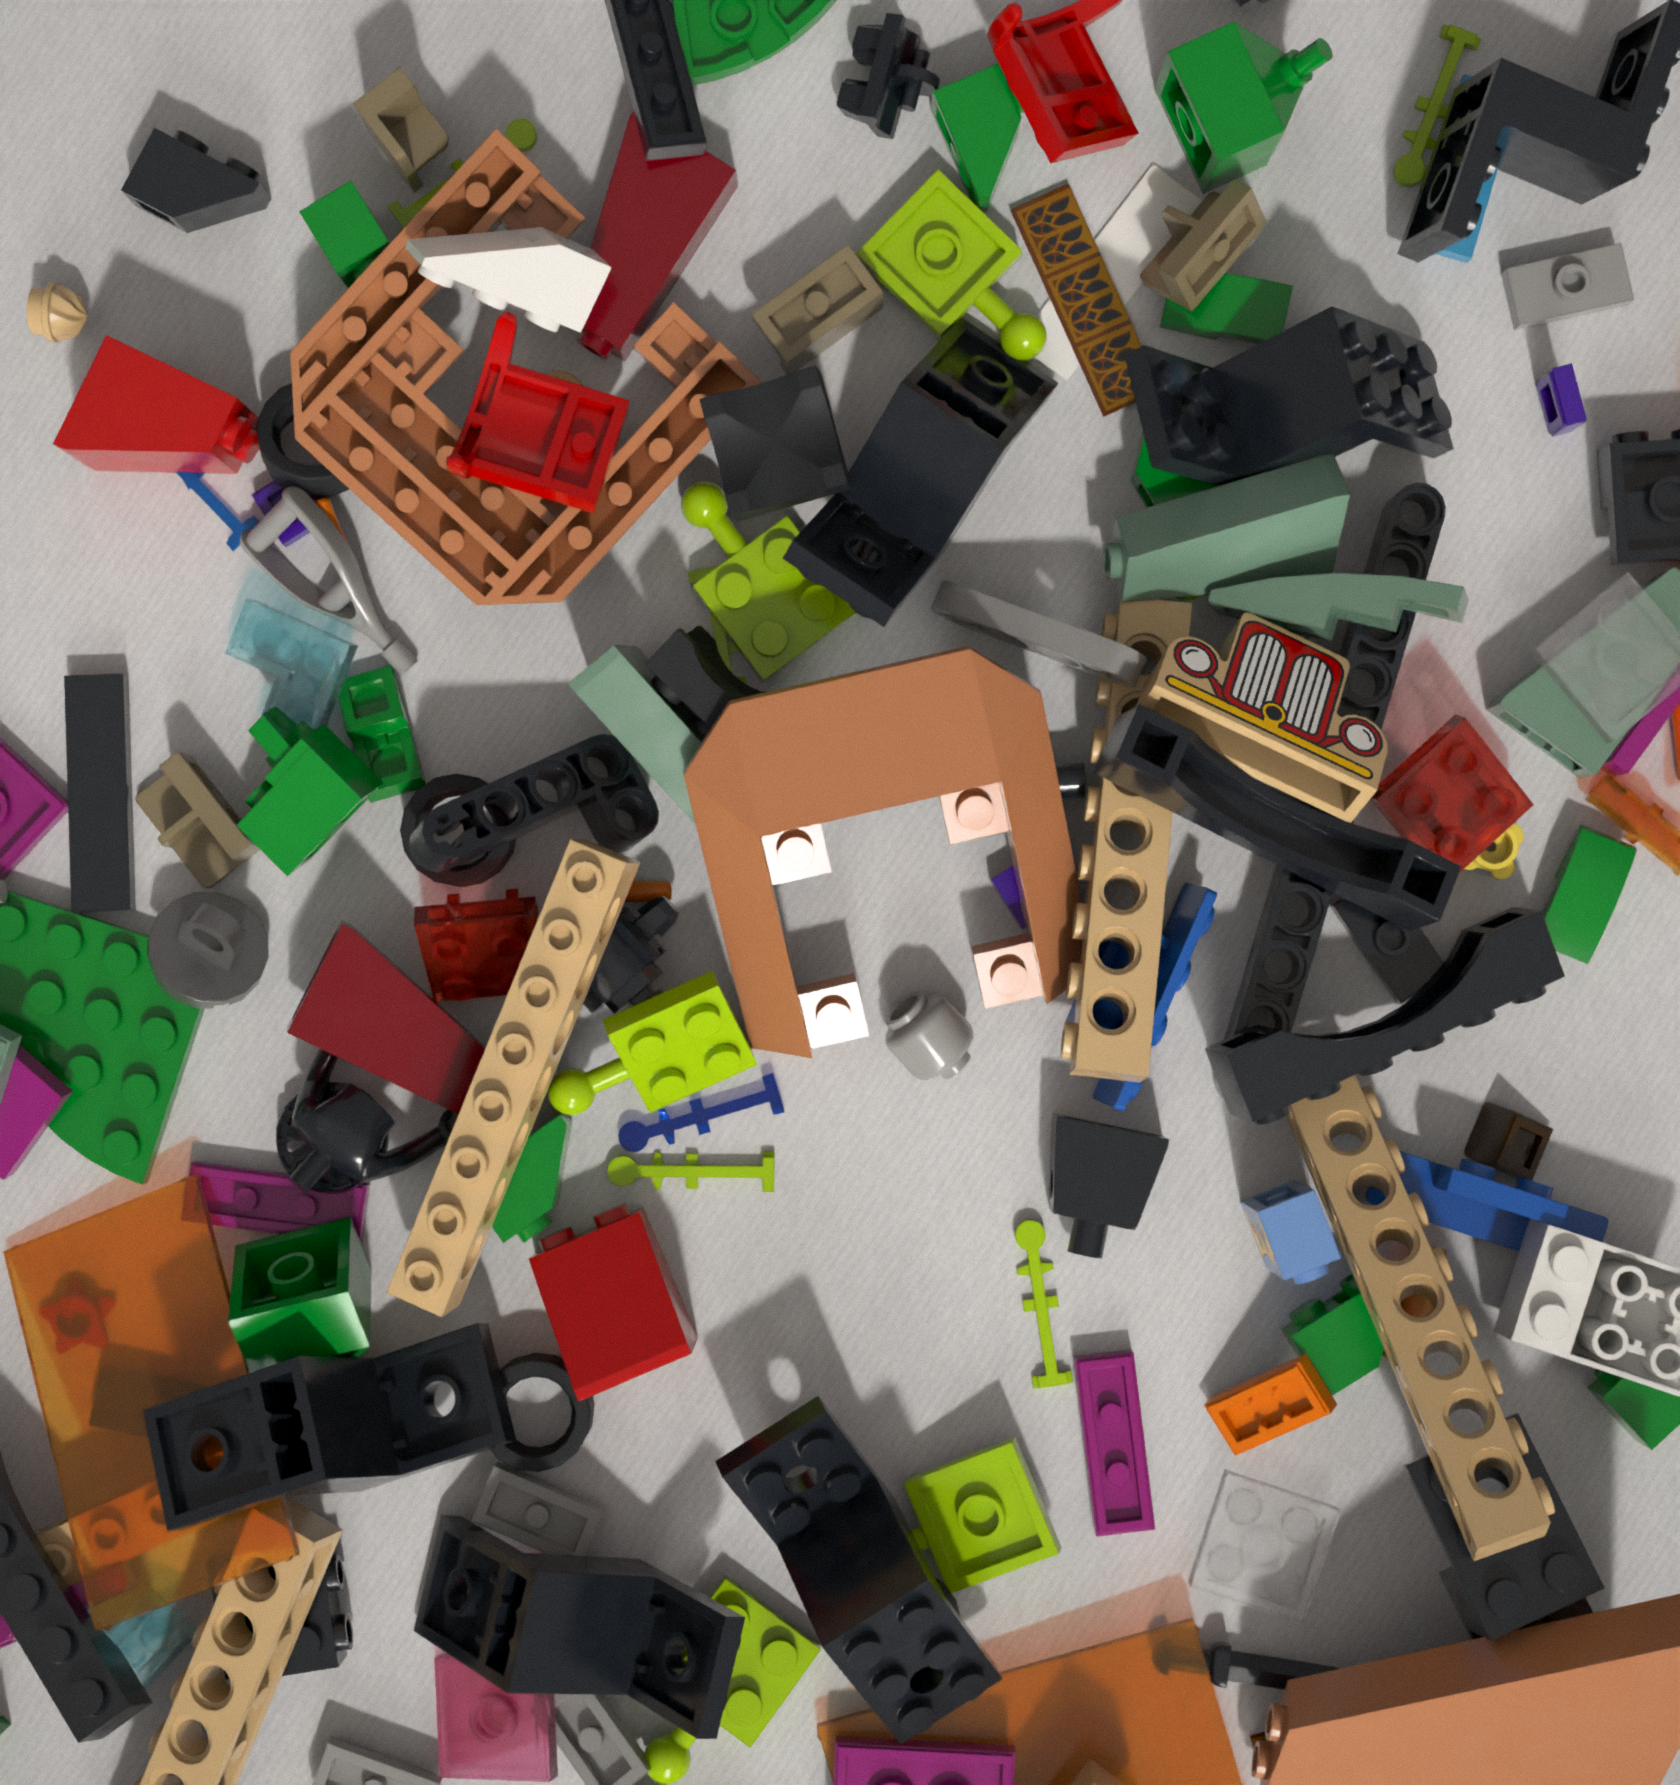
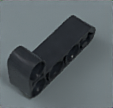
(527, 810)

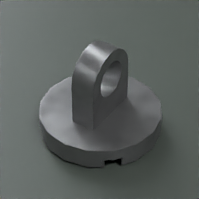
(207, 950)

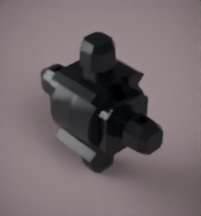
(629, 957)

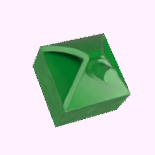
(1233, 99)
(301, 1295)

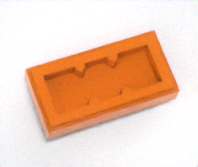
(1270, 1404)

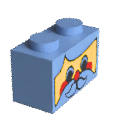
(1291, 1232)

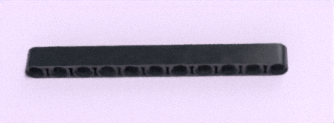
(1383, 662)

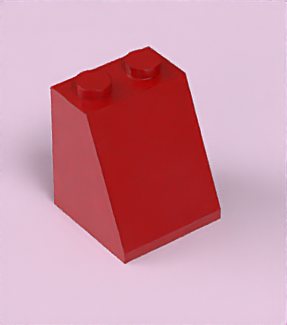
(154, 419)
(611, 1301)

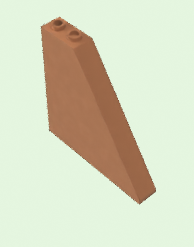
(1534, 1707)

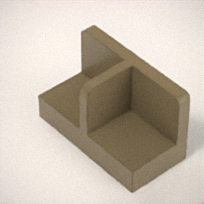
(402, 125)
(1204, 244)
(819, 309)
(195, 820)

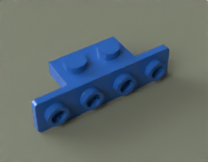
(1187, 923)
(1485, 1209)

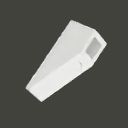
(522, 267)

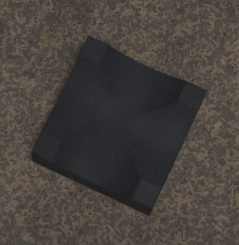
(776, 444)
(694, 672)

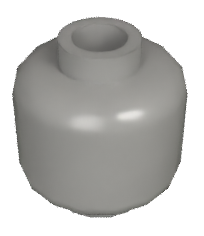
(929, 1036)

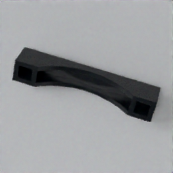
(1195, 782)
(1488, 967)
(74, 1662)

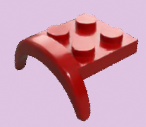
(1061, 79)
(537, 429)

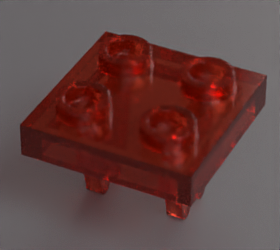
(1452, 794)
(474, 945)

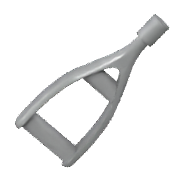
(350, 585)

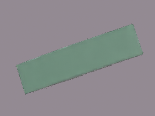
(1317, 601)

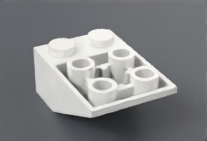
(1595, 1306)

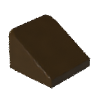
(1508, 1141)

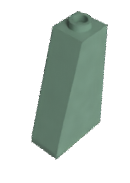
(1232, 533)
(641, 718)
(1551, 721)

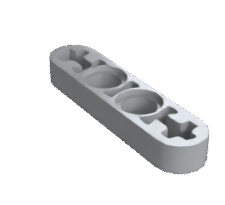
(1039, 634)

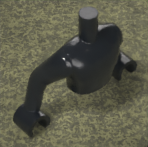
(350, 1132)

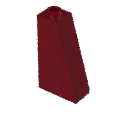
(648, 235)
(385, 1022)

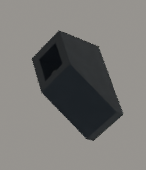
(190, 188)

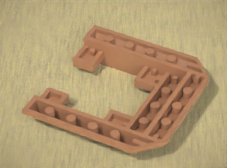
(369, 423)
(865, 745)

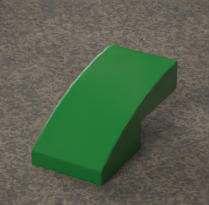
(1233, 308)
(381, 731)
(1586, 891)

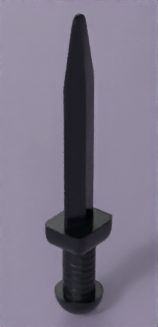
(1255, 1669)

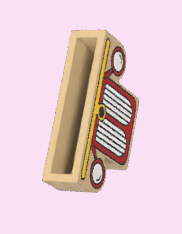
(1273, 713)

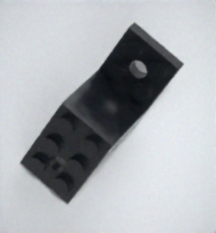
(1545, 132)
(1290, 400)
(920, 472)
(327, 1426)
(859, 1570)
(1519, 1585)
(579, 1626)

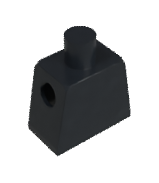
(1100, 1178)

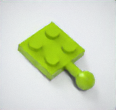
(944, 259)
(755, 593)
(666, 1047)
(981, 1515)
(764, 1673)

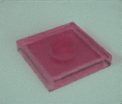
(491, 1731)

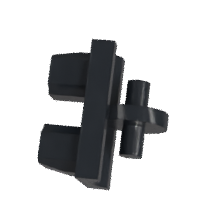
(895, 76)

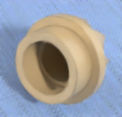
(55, 312)

